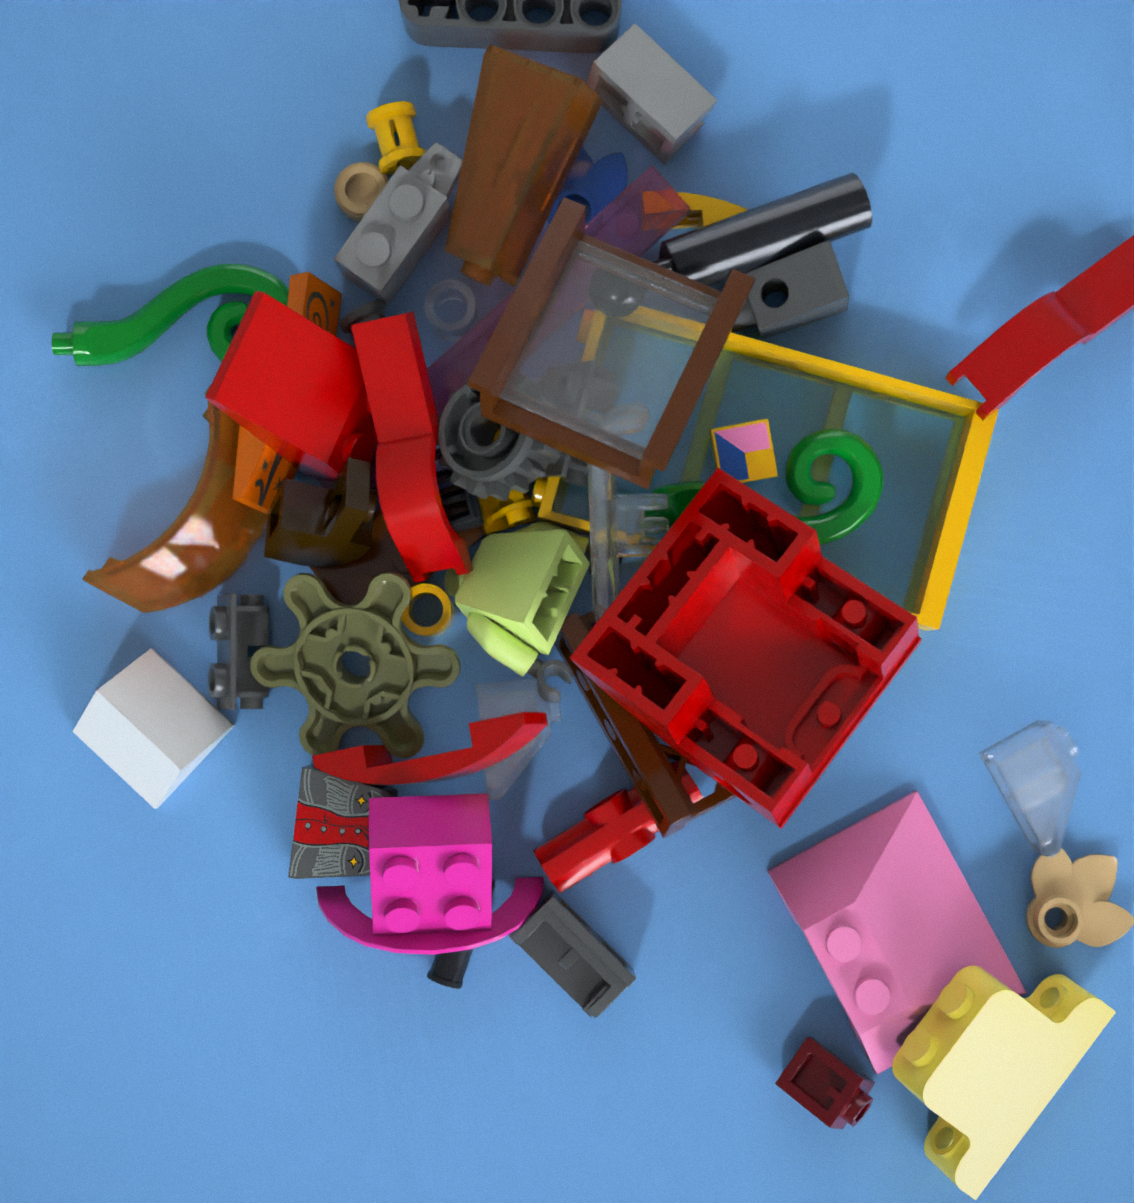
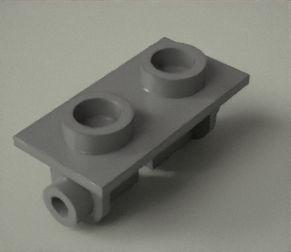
(236, 629)

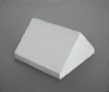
(151, 726)

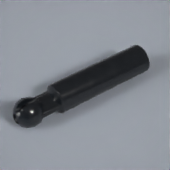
(769, 231)

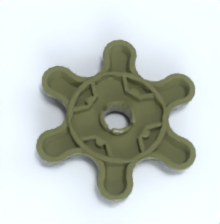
(334, 694)

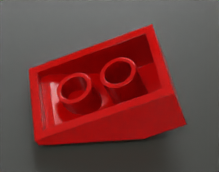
(295, 389)

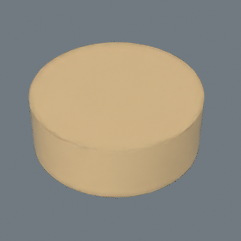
(358, 189)

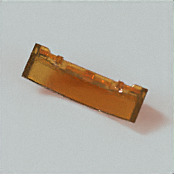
(202, 544)

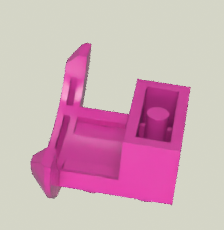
(430, 879)

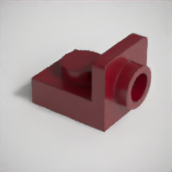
(826, 1085)

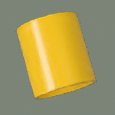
(447, 616)

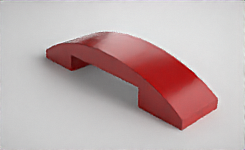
(491, 743)

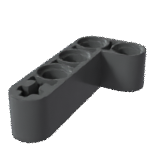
(509, 26)

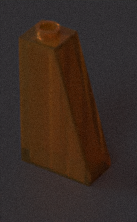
(515, 162)

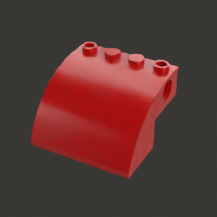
(748, 647)

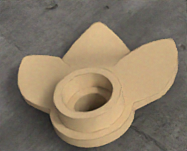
(1082, 895)

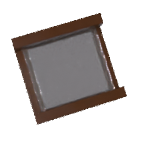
(604, 350)

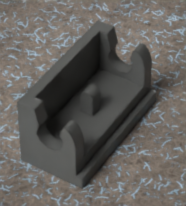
(574, 955)

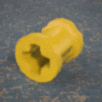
(385, 122)

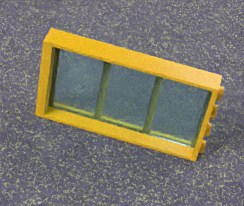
(923, 437)

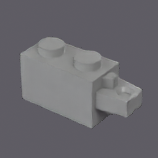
(401, 224)

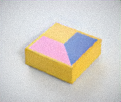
(744, 450)

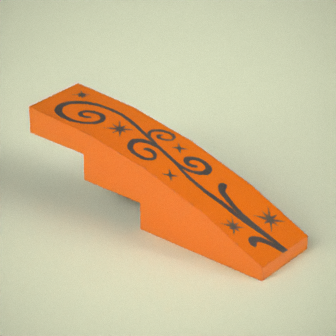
(258, 467)

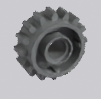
(479, 463)

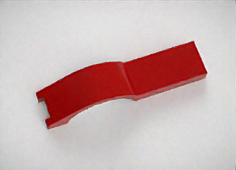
(1049, 329)
(406, 448)

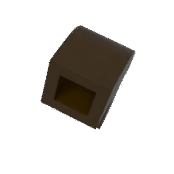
(322, 524)

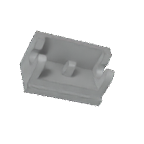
(649, 93)

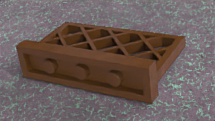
(636, 745)

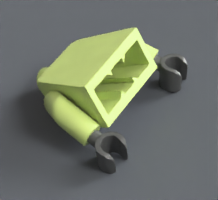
(522, 596)

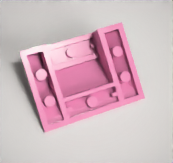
(889, 921)

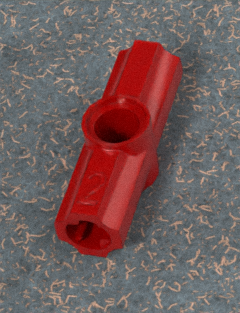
(605, 834)

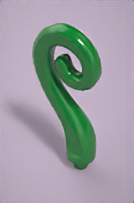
(119, 340)
(831, 525)

